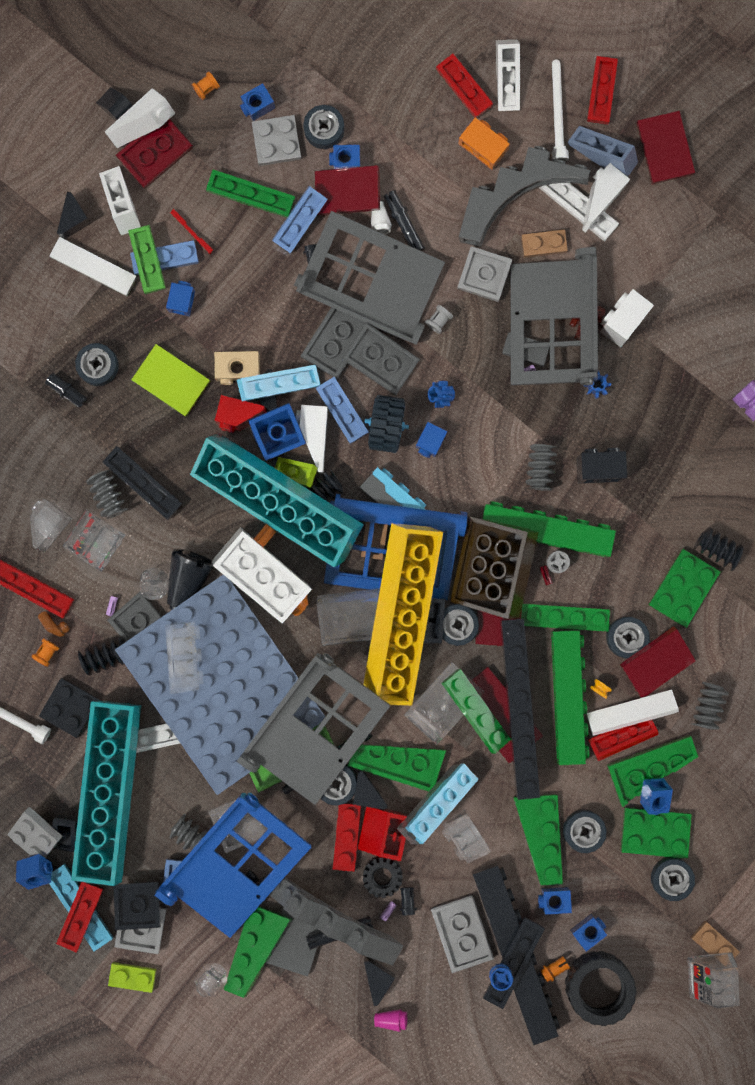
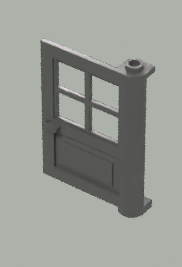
(398, 287)
(553, 293)
(297, 751)

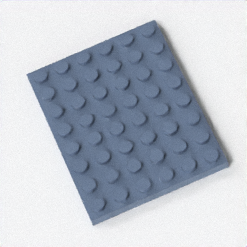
(240, 687)

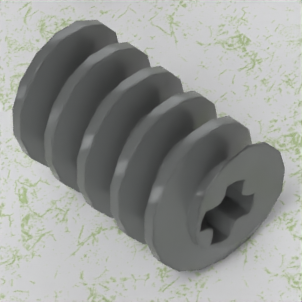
(540, 467)
(106, 495)
(710, 707)
(186, 833)

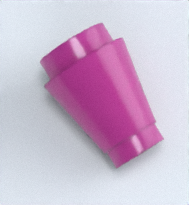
(392, 1020)

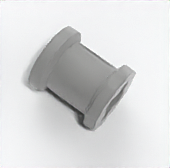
(438, 319)

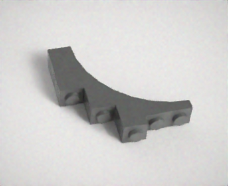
(511, 184)
(336, 924)

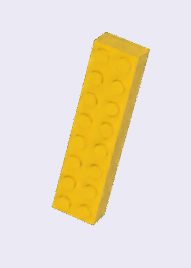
(402, 612)

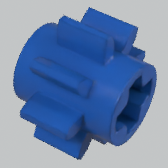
(597, 391)
(441, 394)

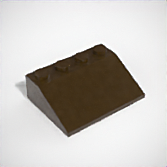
(494, 567)

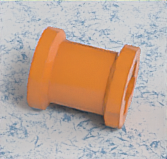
(205, 85)
(45, 652)

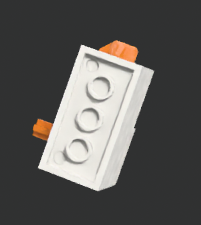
(262, 574)

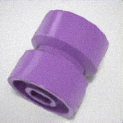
(746, 399)

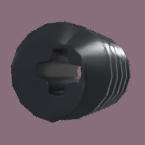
(327, 486)
(720, 547)
(98, 658)

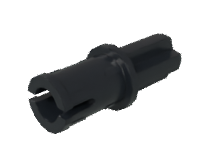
(66, 390)

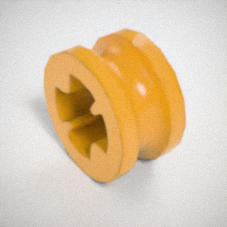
(600, 688)

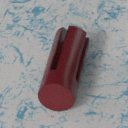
(549, 581)

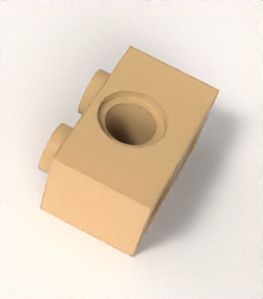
(226, 360)

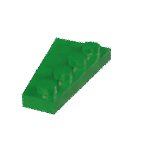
(542, 833)

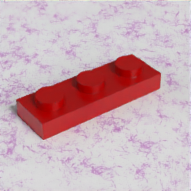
(464, 86)
(602, 90)
(621, 739)
(346, 837)
(79, 916)

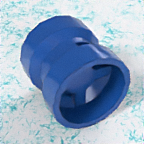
(504, 979)

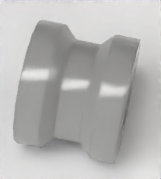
(561, 560)

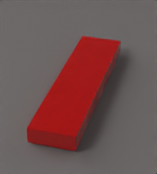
(34, 590)

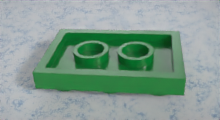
(684, 588)
(656, 834)

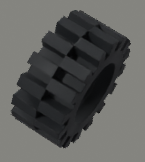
(382, 890)

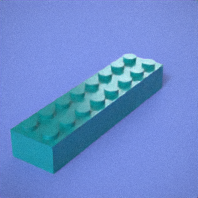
(276, 499)
(106, 792)

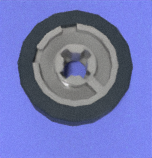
(323, 115)
(102, 374)
(469, 625)
(623, 626)
(345, 792)
(573, 827)
(672, 867)

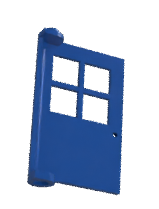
(450, 524)
(218, 887)

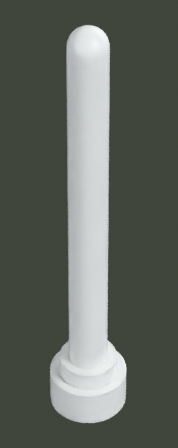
(559, 151)
(39, 732)

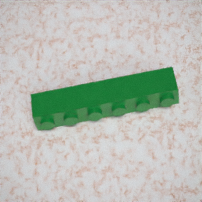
(556, 531)
(568, 697)

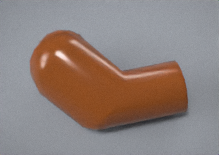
(50, 626)

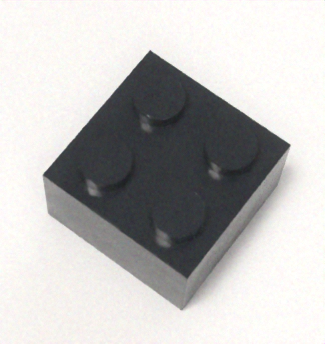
(601, 466)

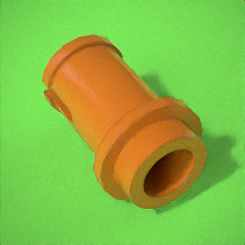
(553, 970)

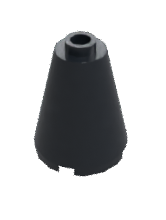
(186, 576)

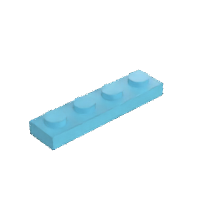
(278, 382)
(66, 890)

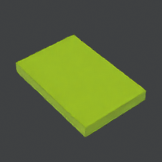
(170, 380)

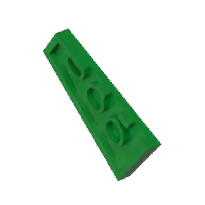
(653, 763)
(402, 764)
(256, 943)

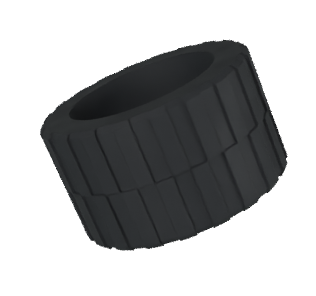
(615, 1011)

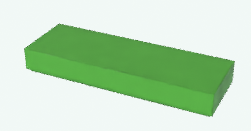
(147, 259)

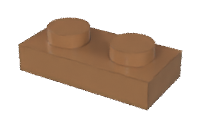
(544, 243)
(378, 539)
(713, 941)

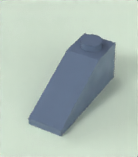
(604, 150)

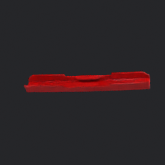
(191, 232)

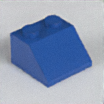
(276, 432)

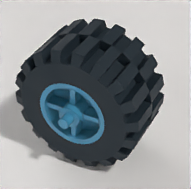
(386, 423)

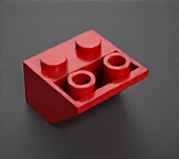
(380, 833)

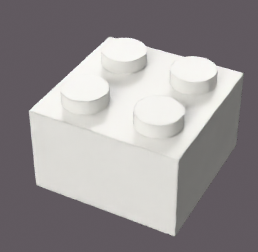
(629, 314)

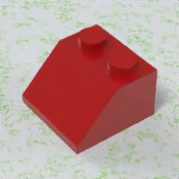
(234, 414)

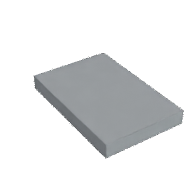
(462, 933)

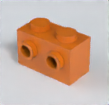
(484, 143)

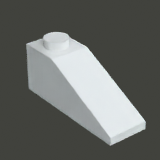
(508, 74)
(140, 119)
(605, 189)
(119, 200)
(314, 429)

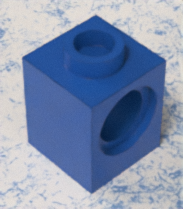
(258, 93)
(352, 151)
(180, 298)
(430, 440)
(656, 796)
(33, 871)
(565, 900)
(589, 941)

